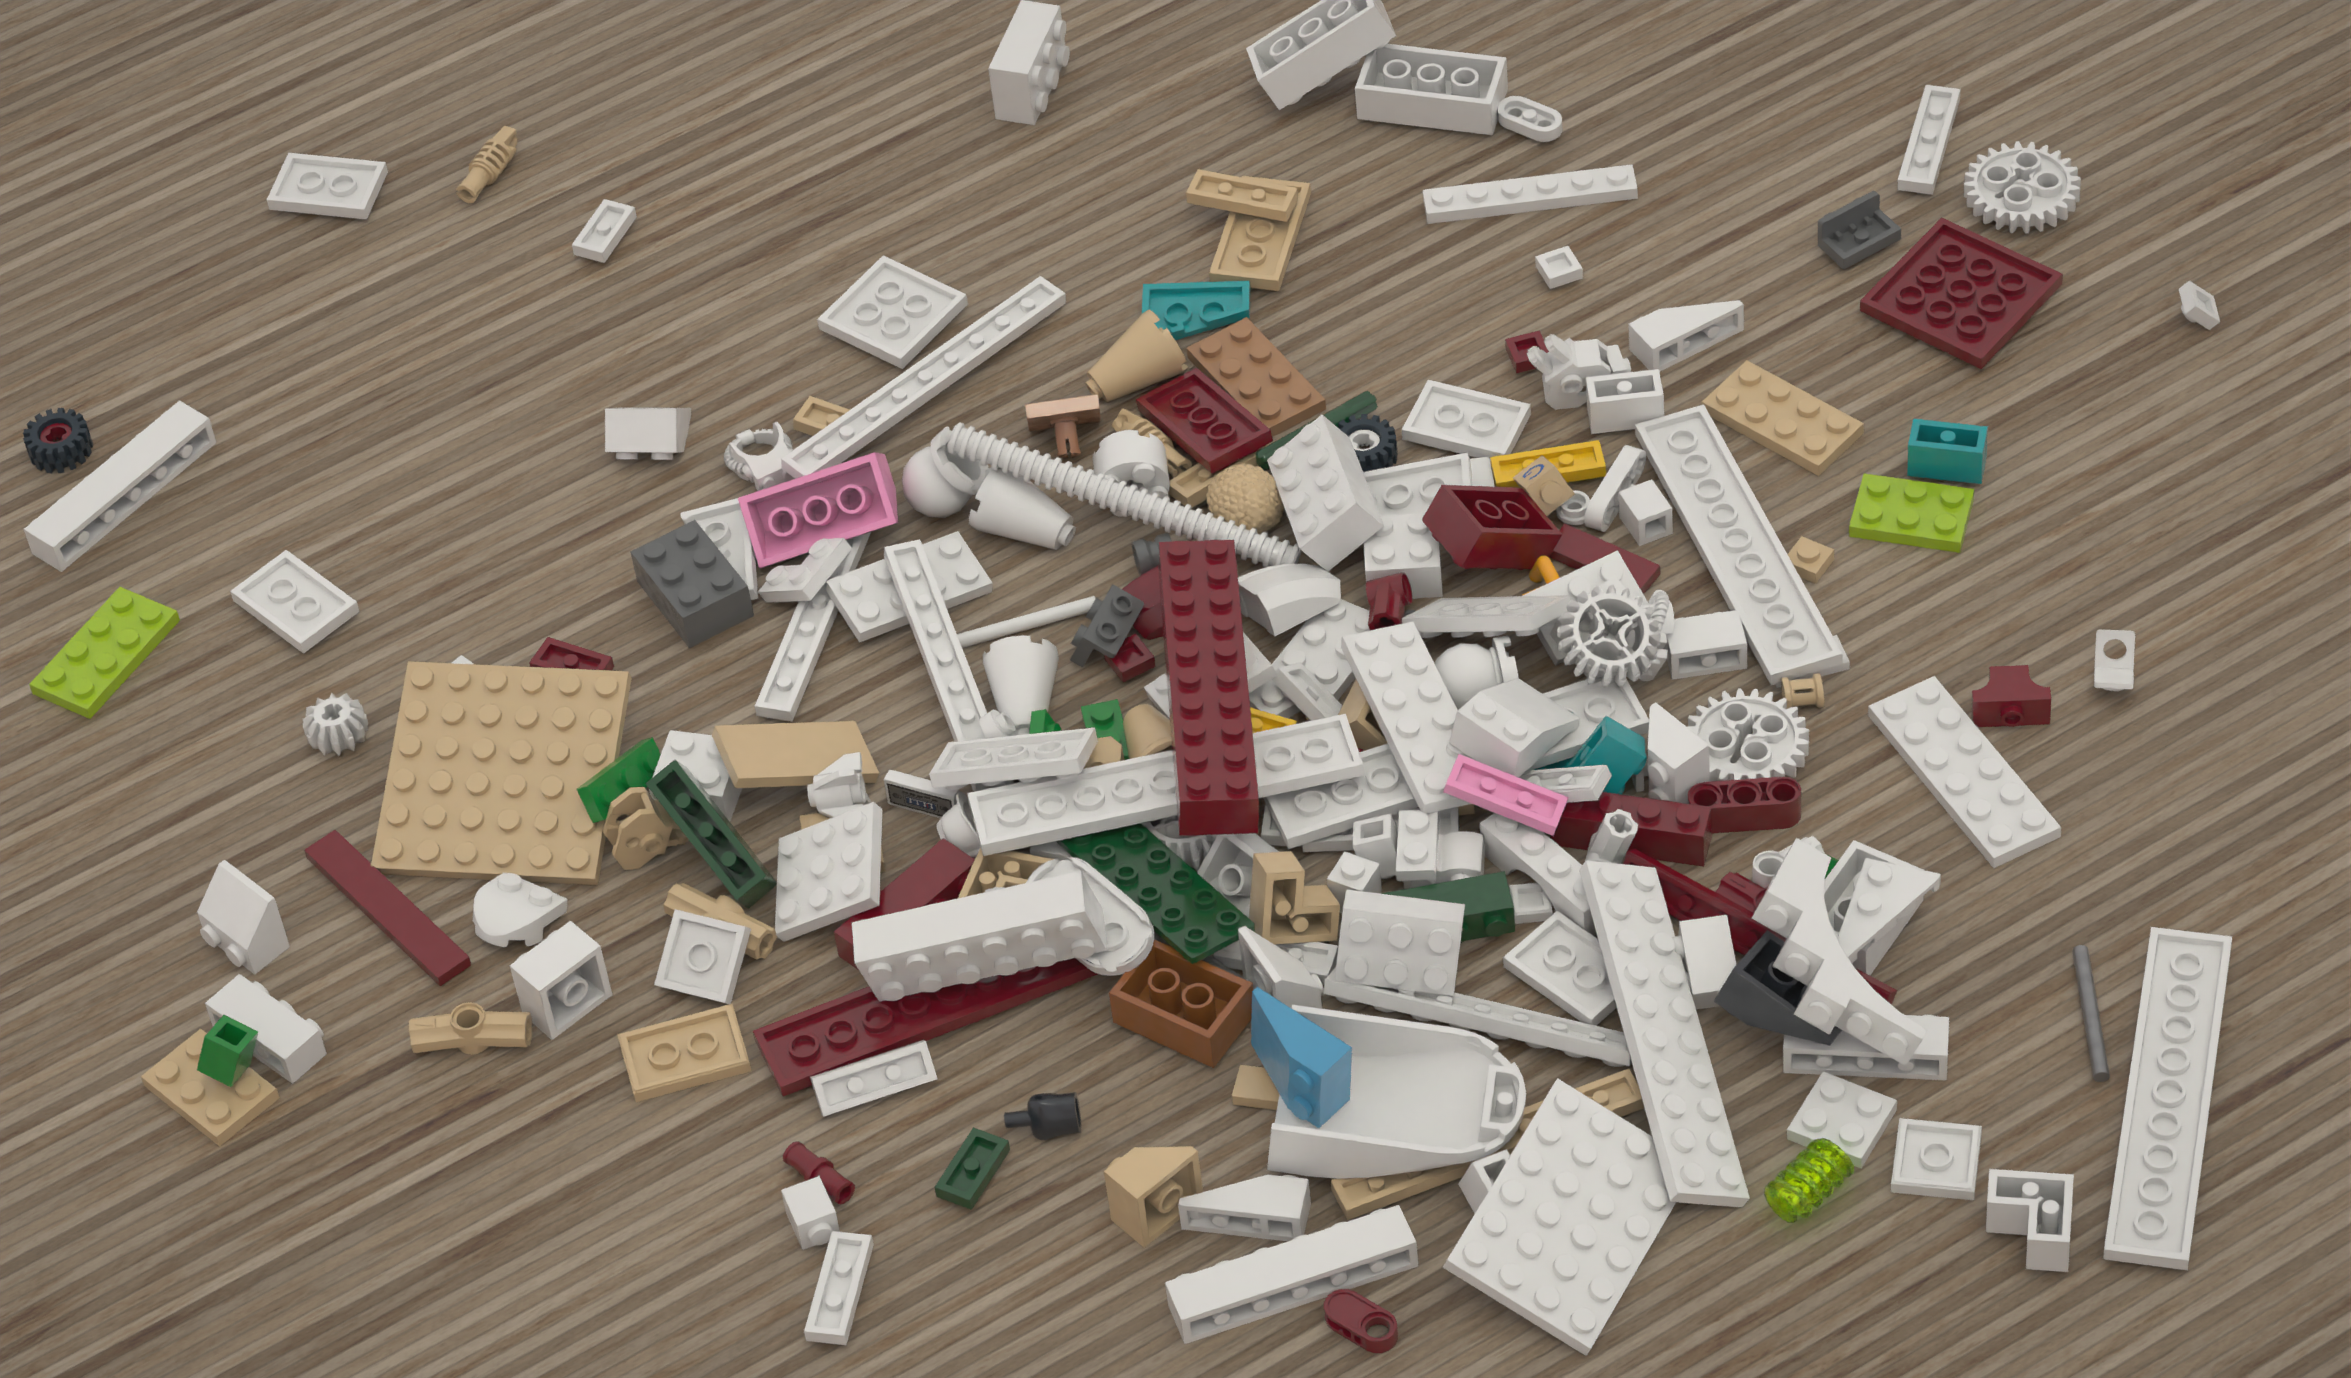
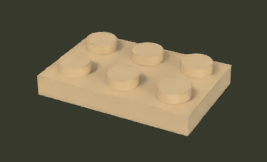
(203, 1101)

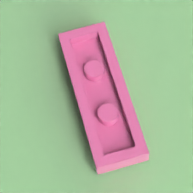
(1505, 794)

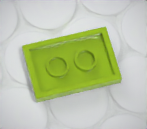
(1911, 513)

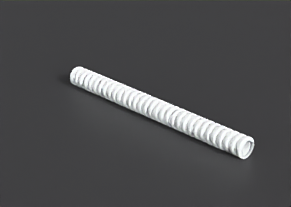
(1118, 496)

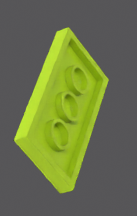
(104, 652)

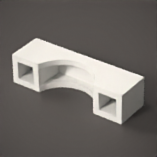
(1523, 848)

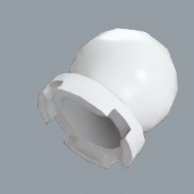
(939, 481)
(1473, 668)

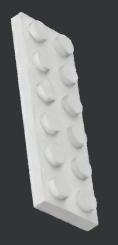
(1409, 707)
(1964, 772)

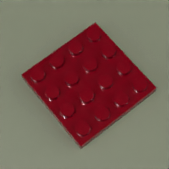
(1961, 293)

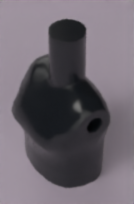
(1048, 1115)

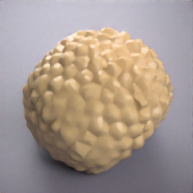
(1246, 496)

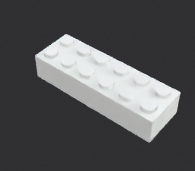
(979, 936)

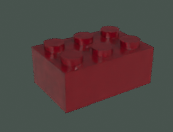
(1490, 527)

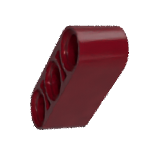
(1749, 803)

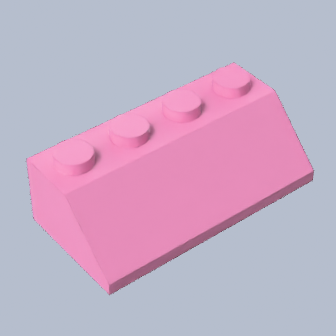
(820, 505)

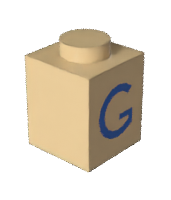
(1544, 485)

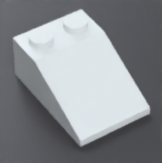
(1510, 726)

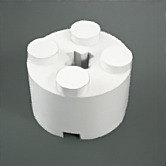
(1134, 460)

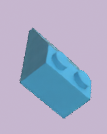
(1301, 1059)

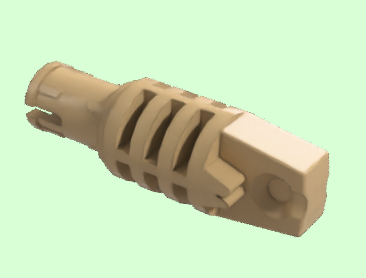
(488, 164)
(1130, 421)

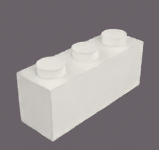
(283, 1039)

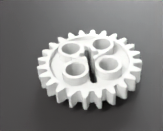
(2022, 187)
(1771, 751)

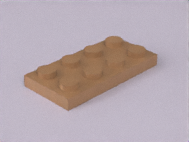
(1257, 376)

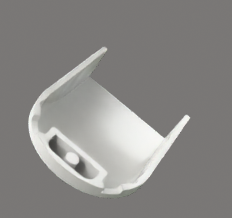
(1415, 1102)

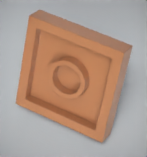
(1063, 417)

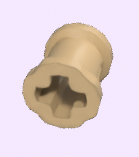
(1813, 684)

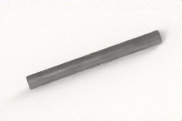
(2090, 1013)

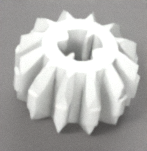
(335, 724)

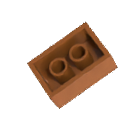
(1183, 1004)

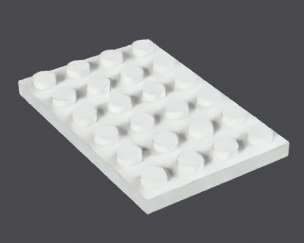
(1566, 1218)

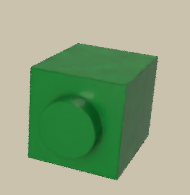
(227, 1050)

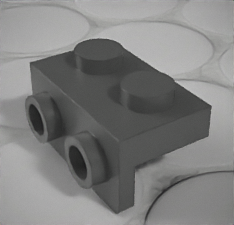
(1856, 231)
(1108, 626)

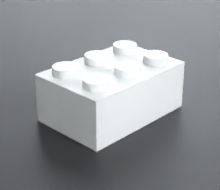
(1028, 62)
(1838, 894)
(1399, 942)

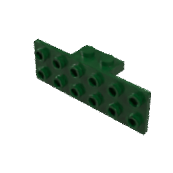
(1172, 894)

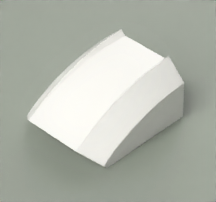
(1287, 595)

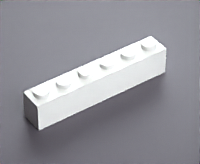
(120, 486)
(1291, 1274)

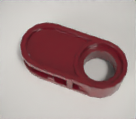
(1353, 1315)

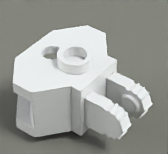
(1567, 368)

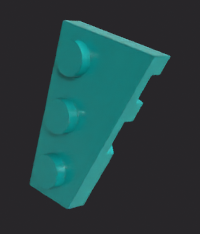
(1196, 305)

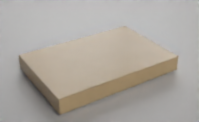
(684, 1052)

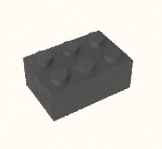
(692, 583)

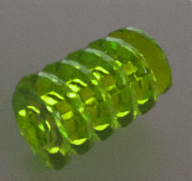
(1808, 1180)

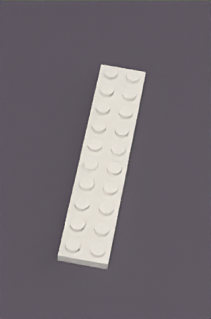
(1738, 544)
(1145, 787)
(1334, 806)
(1663, 1035)
(2168, 1099)

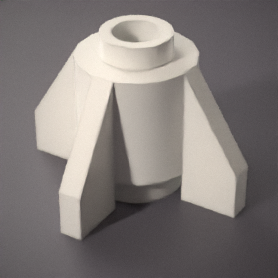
(839, 787)

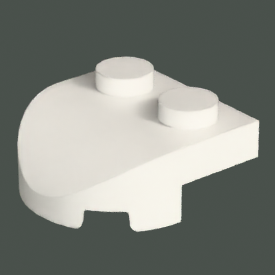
(514, 910)

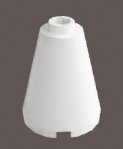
(1020, 512)
(1021, 677)

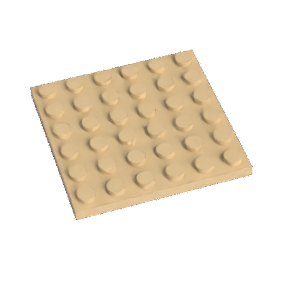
(493, 771)

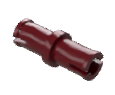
(812, 1166)

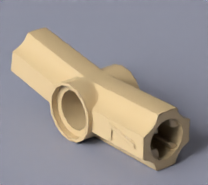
(470, 1030)

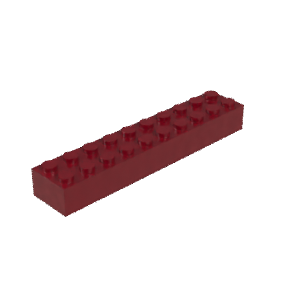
(1207, 688)

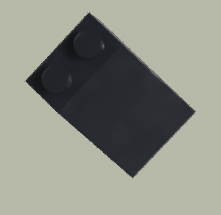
(1767, 996)

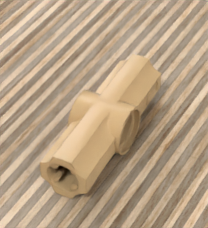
(723, 908)

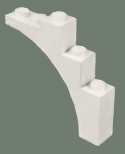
(1813, 956)

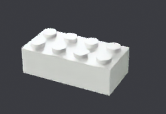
(1318, 46)
(1432, 88)
(1325, 493)

